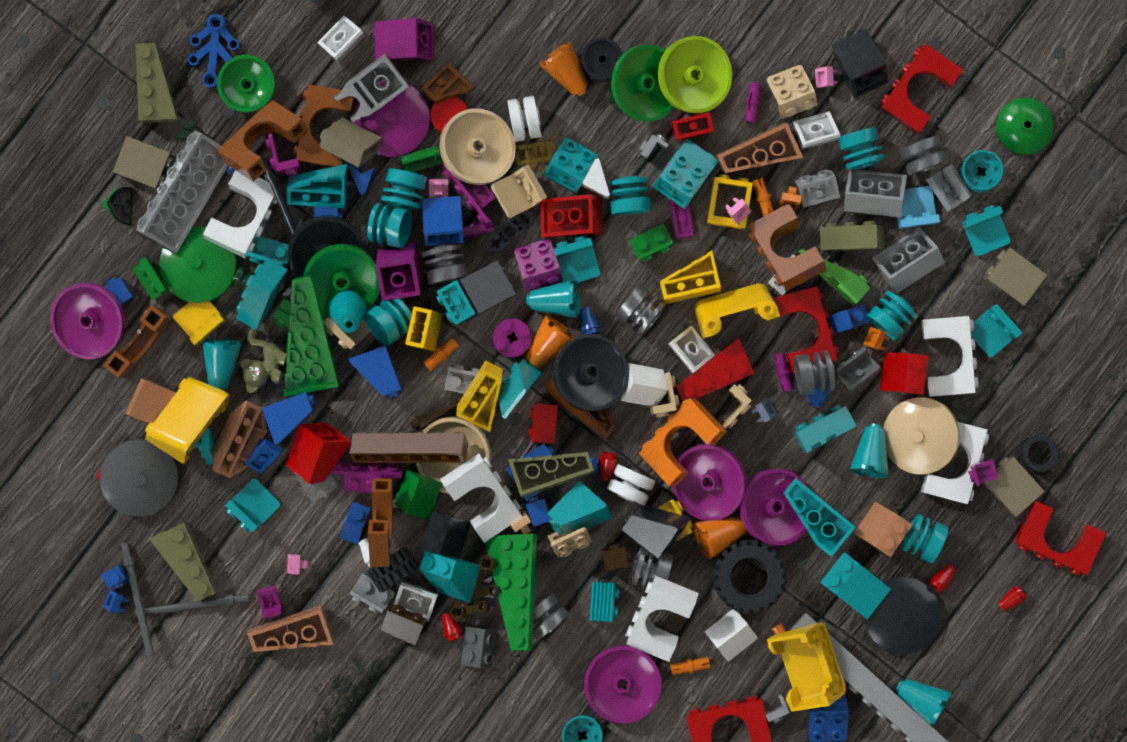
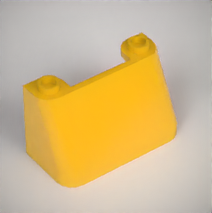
(712, 308)
(186, 418)
(810, 666)

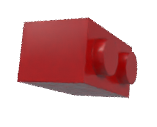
(692, 127)
(544, 423)

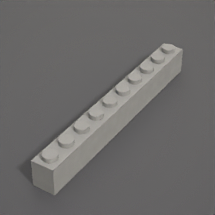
(878, 694)

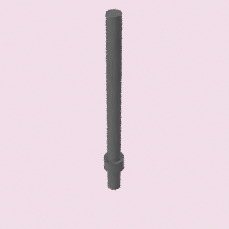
(129, 563)
(228, 600)

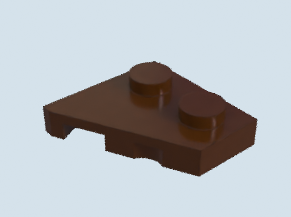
(446, 85)

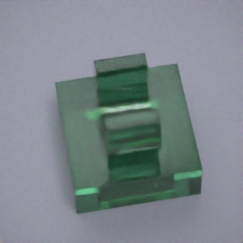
(189, 128)

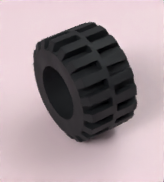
(401, 566)

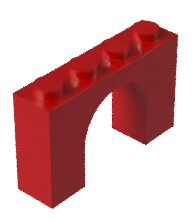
(925, 62)
(809, 302)
(1078, 558)
(751, 711)

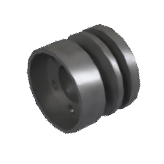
(444, 264)
(640, 309)
(810, 373)
(648, 567)

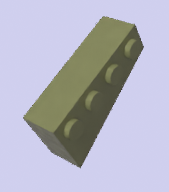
(153, 87)
(546, 472)
(185, 559)

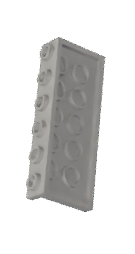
(183, 192)

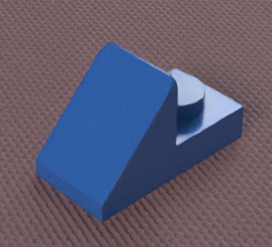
(362, 180)
(848, 319)
(263, 455)
(355, 523)

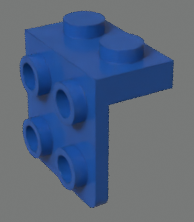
(829, 722)

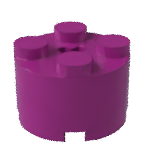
(521, 332)

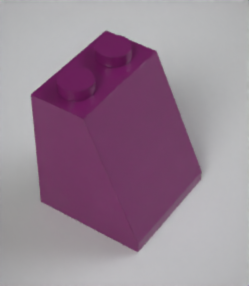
(404, 40)
(398, 271)

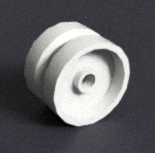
(525, 118)
(631, 484)

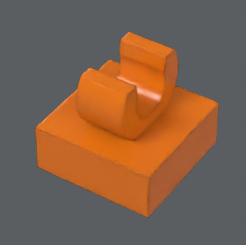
(791, 198)
(875, 338)

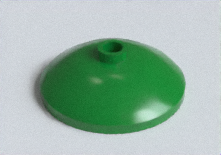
(235, 75)
(1015, 135)

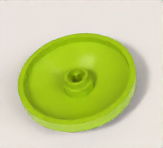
(695, 74)

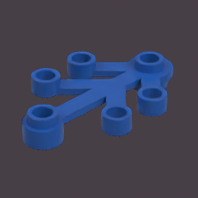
(213, 47)

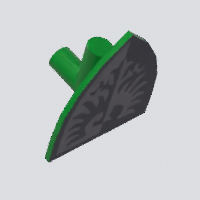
(120, 205)

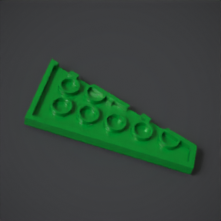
(308, 348)
(516, 580)

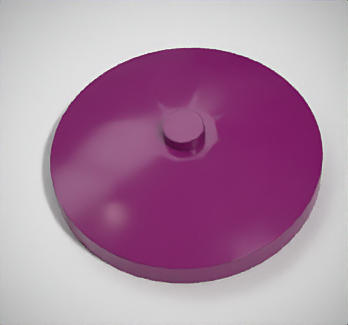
(399, 122)
(87, 320)
(713, 482)
(767, 510)
(622, 684)

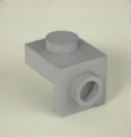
(648, 146)
(776, 714)

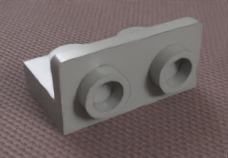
(817, 188)
(459, 379)
(367, 592)

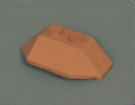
(238, 439)

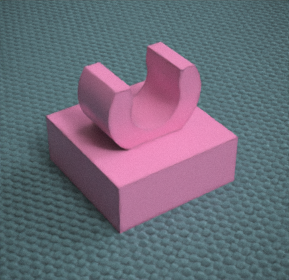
(824, 77)
(438, 188)
(738, 211)
(294, 564)

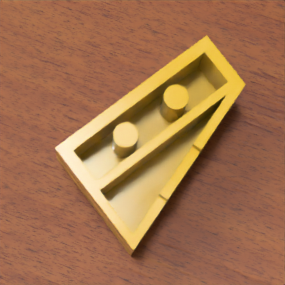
(693, 281)
(481, 397)

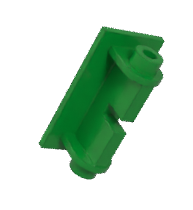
(421, 159)

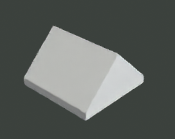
(341, 39)
(816, 130)
(595, 181)
(691, 349)
(645, 385)
(416, 599)
(731, 634)

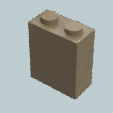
(350, 142)
(143, 163)
(1015, 276)
(1014, 487)

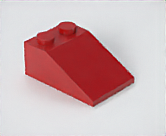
(571, 216)

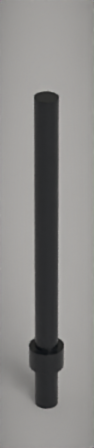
(271, 177)

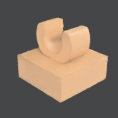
(522, 523)

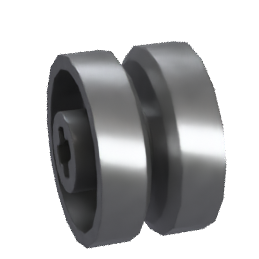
(923, 155)
(547, 619)

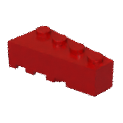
(718, 372)

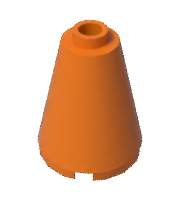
(566, 69)
(547, 342)
(718, 534)

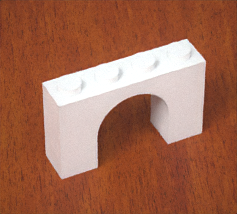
(242, 239)
(963, 379)
(476, 474)
(960, 488)
(660, 595)

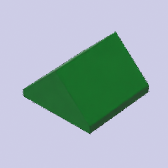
(418, 494)

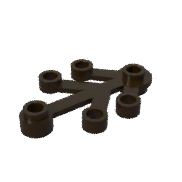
(478, 593)

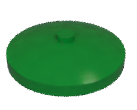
(637, 84)
(198, 269)
(343, 269)

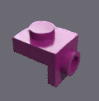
(983, 472)
(269, 602)

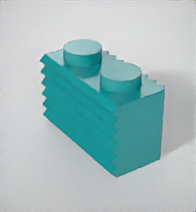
(602, 601)

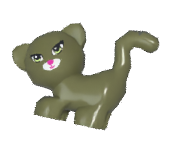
(257, 372)

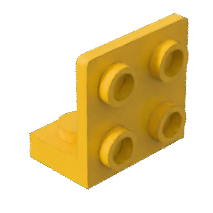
(199, 320)

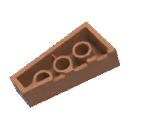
(764, 149)
(297, 630)

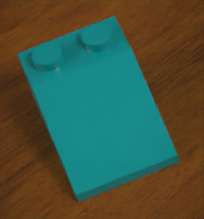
(516, 386)
(855, 585)

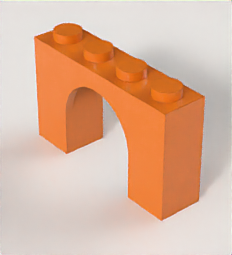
(658, 450)

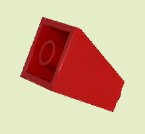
(904, 373)
(316, 451)

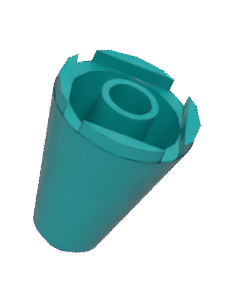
(556, 299)
(347, 311)
(220, 360)
(871, 454)
(924, 699)

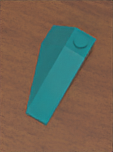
(822, 522)

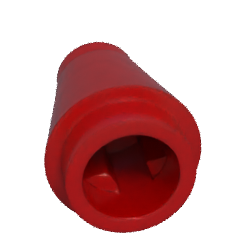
(607, 464)
(943, 578)
(1012, 598)
(451, 628)

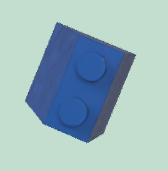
(379, 371)
(286, 415)

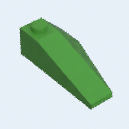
(844, 282)

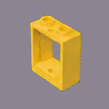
(723, 221)

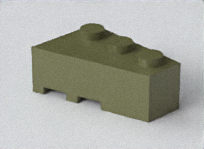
(852, 236)

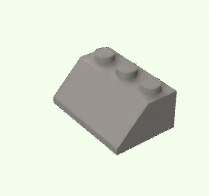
(875, 193)
(908, 260)

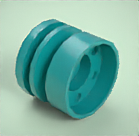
(861, 148)
(983, 160)
(403, 188)
(629, 195)
(389, 225)
(892, 315)
(388, 320)
(924, 538)
(582, 723)

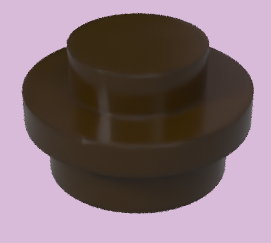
(673, 622)

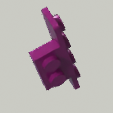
(477, 195)
(359, 476)

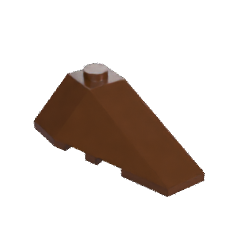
(598, 420)

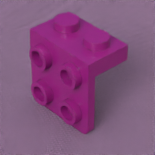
(289, 167)
(538, 265)

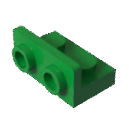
(651, 242)
(150, 278)

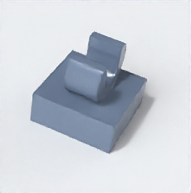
(766, 410)

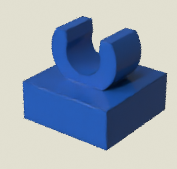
(113, 602)

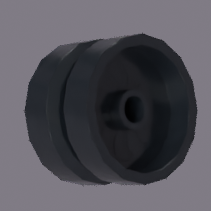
(590, 62)

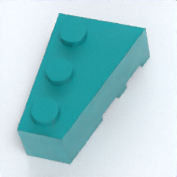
(319, 188)

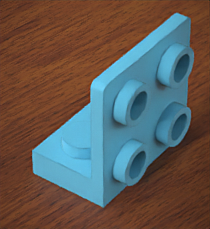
(918, 208)

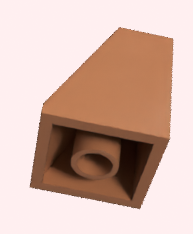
(149, 400)
(882, 529)

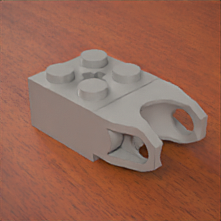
(368, 92)

